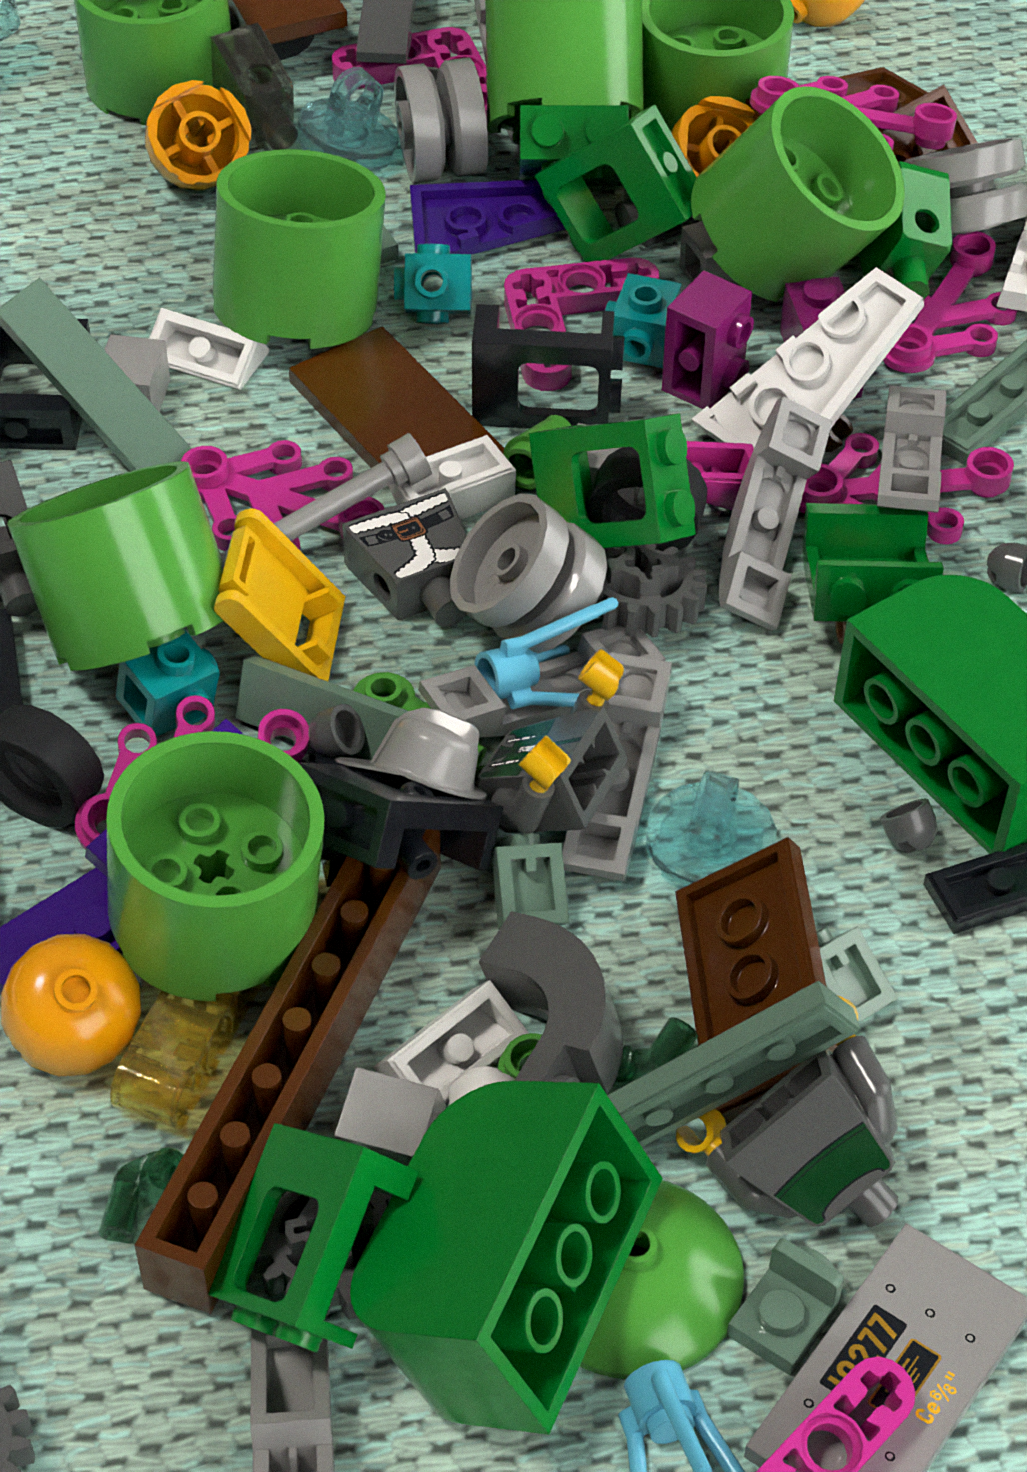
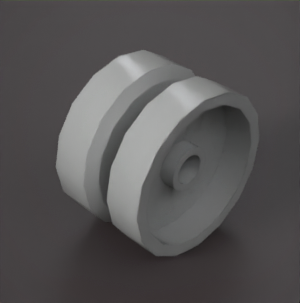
(441, 119)
(973, 195)
(526, 569)

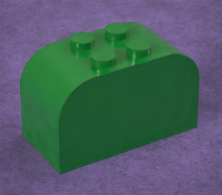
(946, 697)
(506, 1249)

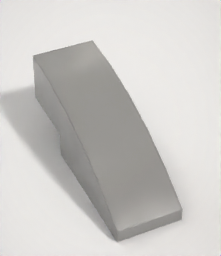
(290, 1406)

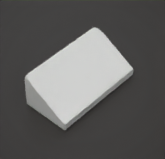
(208, 349)
(472, 473)
(459, 1039)

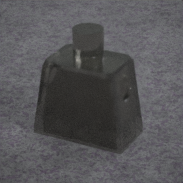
(262, 91)

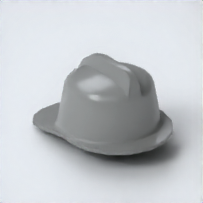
(429, 750)

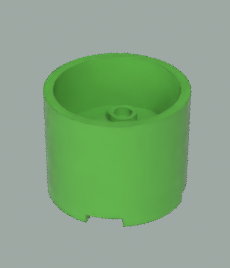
(144, 48)
(711, 50)
(561, 56)
(798, 192)
(297, 247)
(121, 565)
(212, 863)

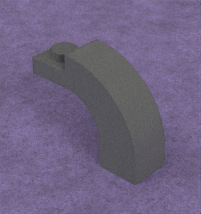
(557, 978)

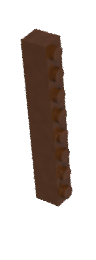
(280, 1071)

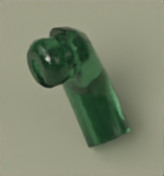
(672, 1041)
(135, 1189)

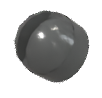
(1008, 566)
(336, 732)
(911, 825)

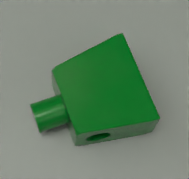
(920, 236)

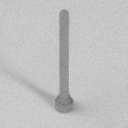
(399, 465)

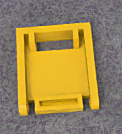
(267, 591)

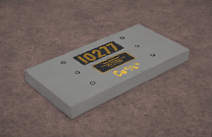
(933, 1319)

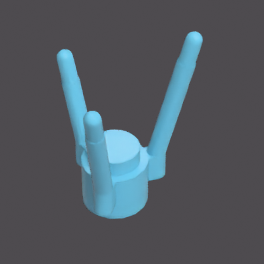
(516, 667)
(668, 1413)

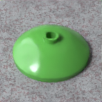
(675, 1295)

